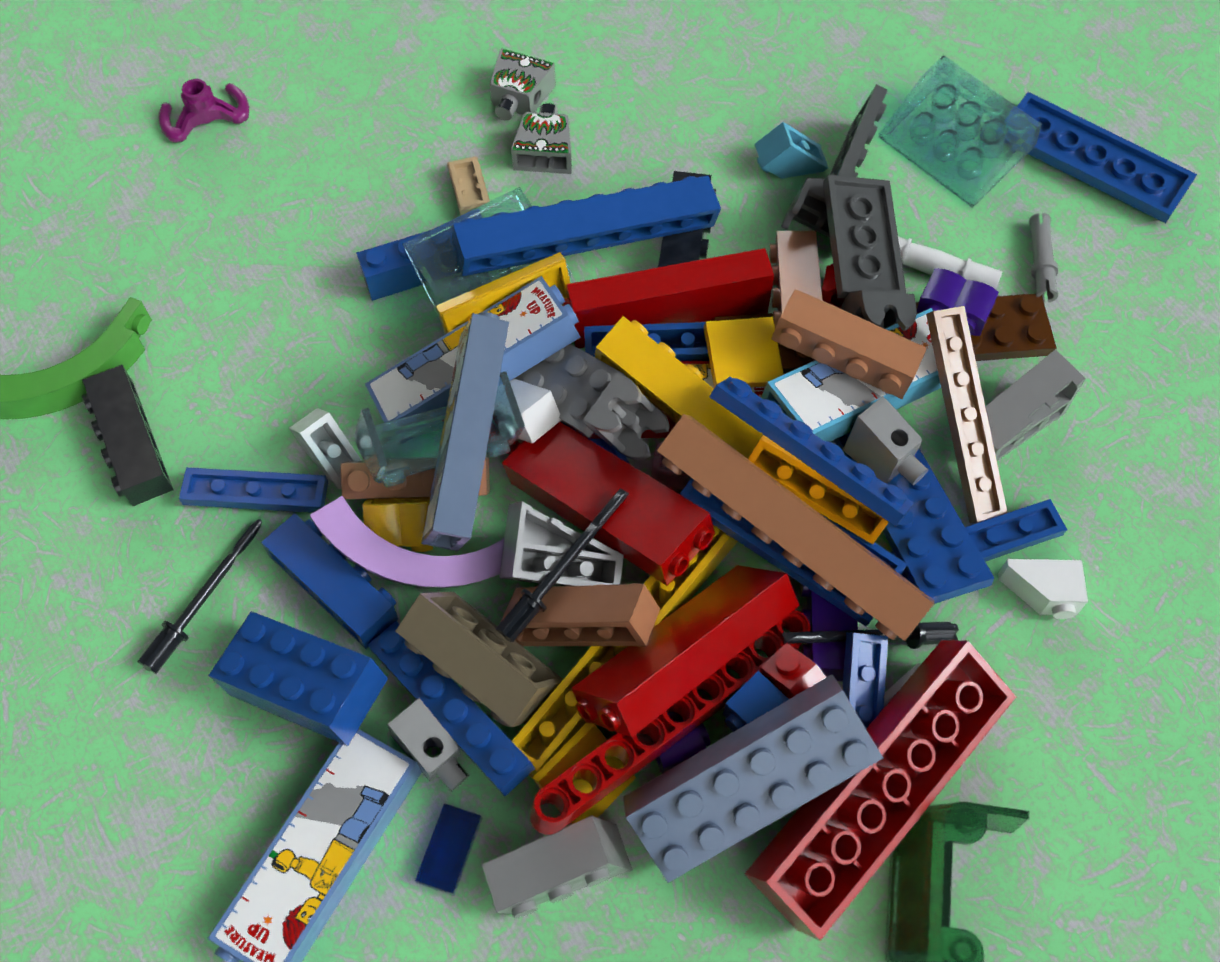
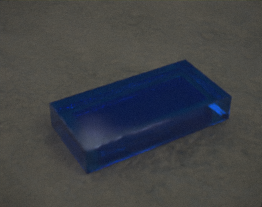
(448, 849)

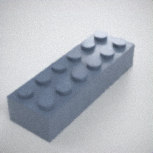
(750, 778)

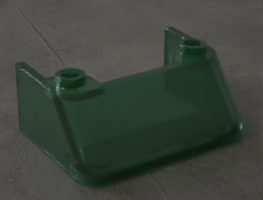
(922, 882)

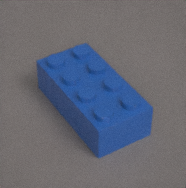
(299, 677)

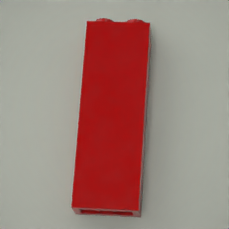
(676, 292)
(578, 478)
(684, 649)

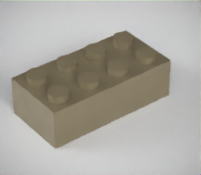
(477, 657)

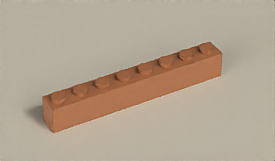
(796, 527)

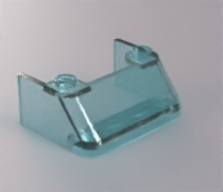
(413, 442)

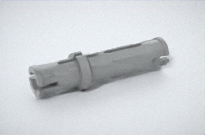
(1044, 266)

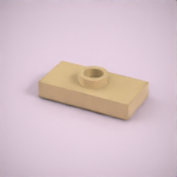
(468, 184)

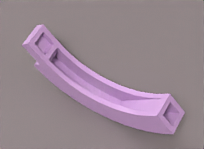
(388, 561)

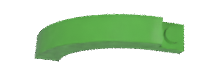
(62, 384)

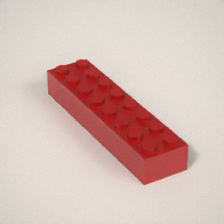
(851, 829)

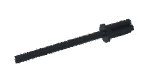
(531, 603)
(173, 634)
(922, 634)

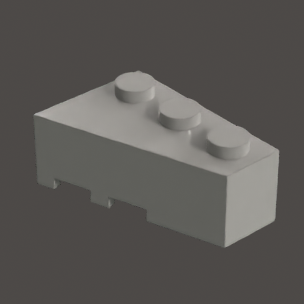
(537, 544)

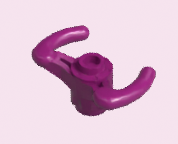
(202, 108)

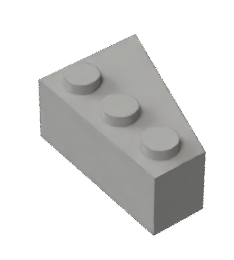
(1032, 402)
(556, 866)

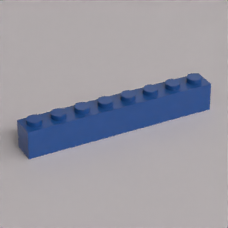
(584, 224)

